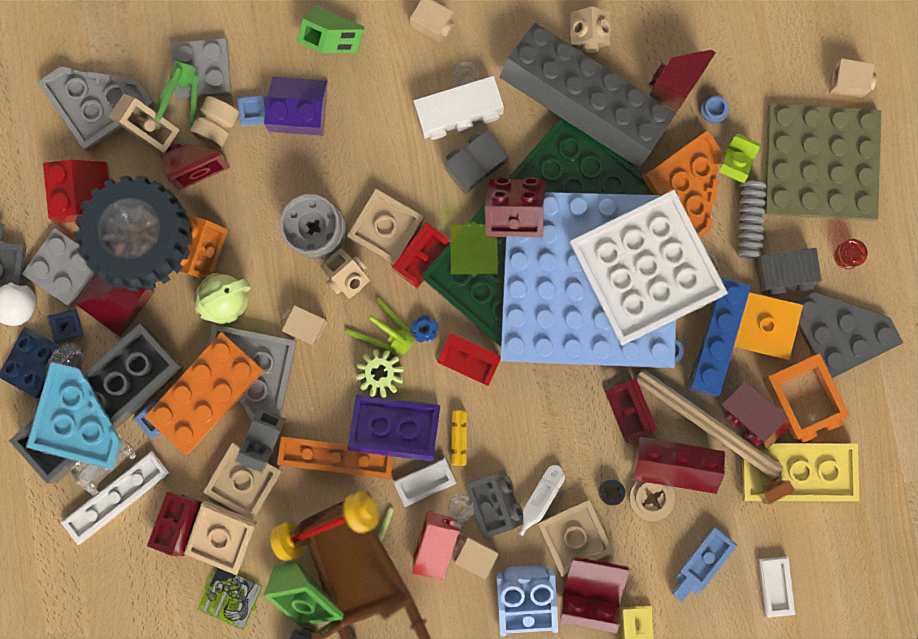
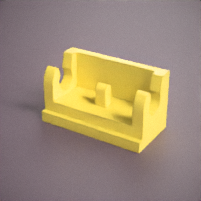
(636, 622)

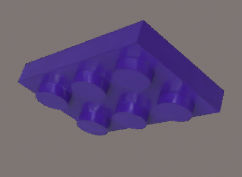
(394, 428)

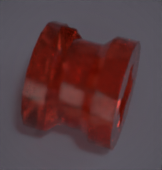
(856, 254)

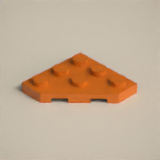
(693, 177)

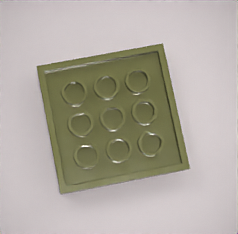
(823, 162)

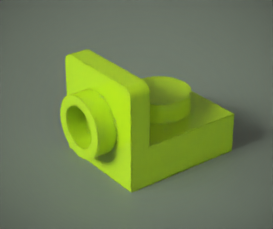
(739, 157)

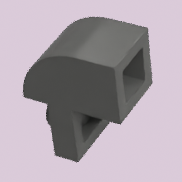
(260, 440)

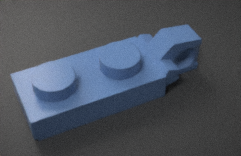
(703, 563)

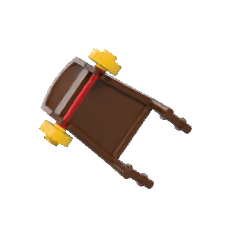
(350, 564)

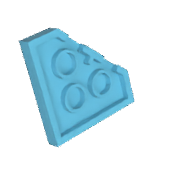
(73, 420)

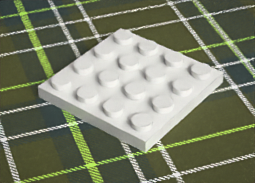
(648, 267)

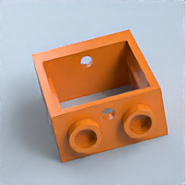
(780, 401)

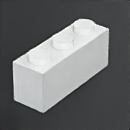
(459, 108)

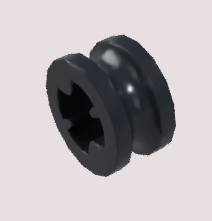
(613, 501)

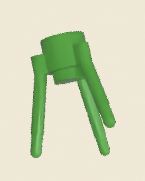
(180, 76)

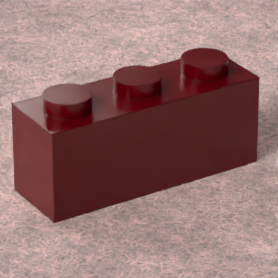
(678, 465)

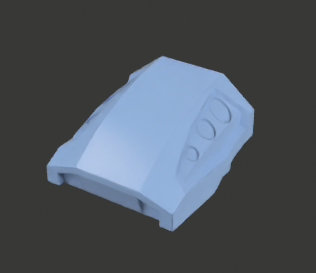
(527, 599)

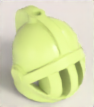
(221, 298)

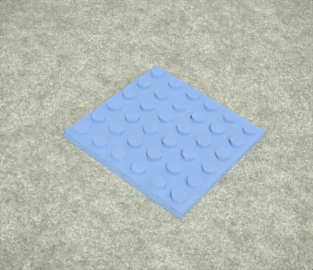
(550, 303)

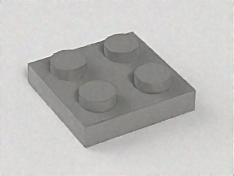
(212, 66)
(59, 268)

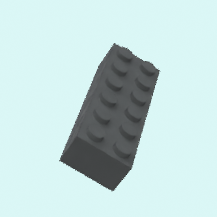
(586, 95)
(123, 384)

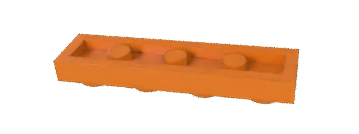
(332, 458)

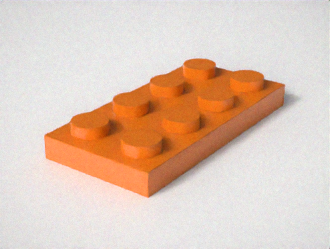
(204, 393)

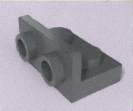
(495, 504)

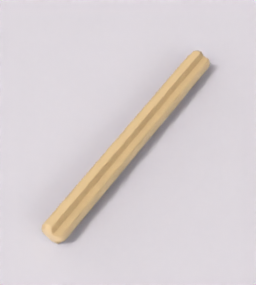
(709, 424)

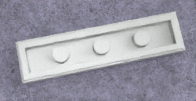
(115, 497)

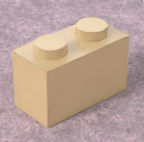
(141, 122)

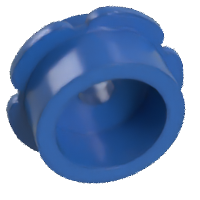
(416, 329)

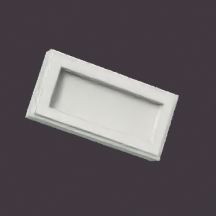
(424, 482)
(776, 586)

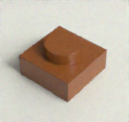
(775, 490)

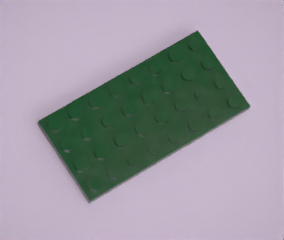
(569, 164)

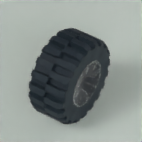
(133, 233)

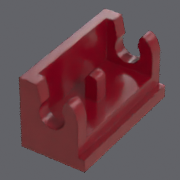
(631, 410)
(174, 524)

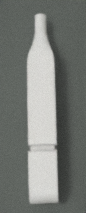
(542, 497)

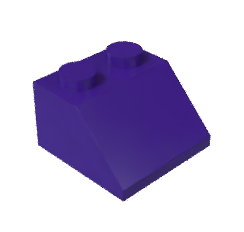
(296, 106)

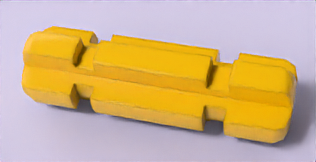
(459, 438)

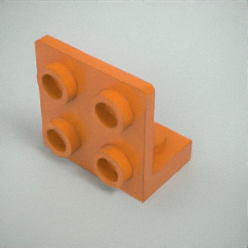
(205, 248)

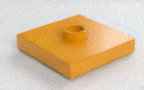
(768, 326)

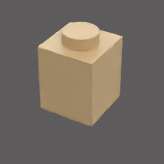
(432, 20)
(853, 78)
(303, 325)
(475, 557)

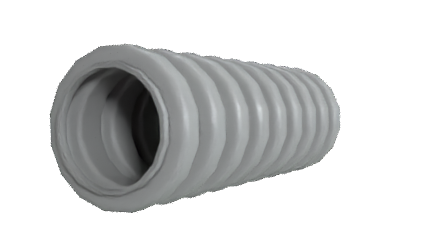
(751, 219)

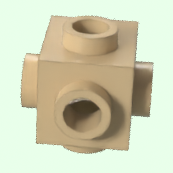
(590, 29)
(345, 273)

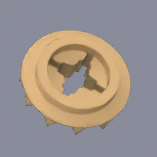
(649, 512)

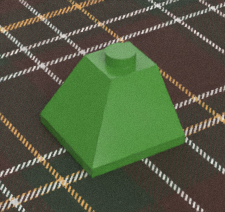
(300, 596)

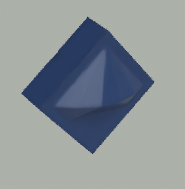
(65, 326)

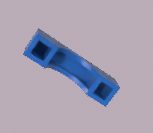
(723, 326)

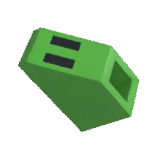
(329, 32)

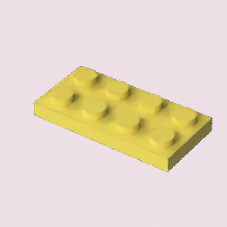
(814, 471)

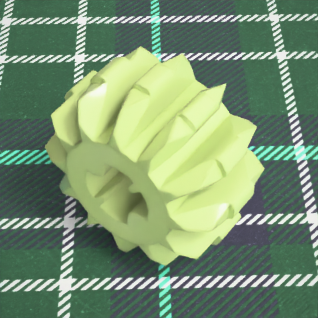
(383, 382)

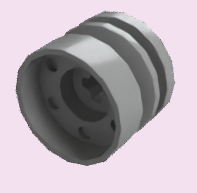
(297, 223)

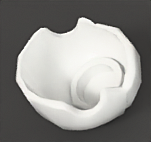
(16, 304)

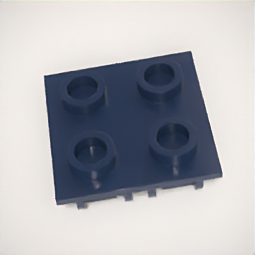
(28, 362)

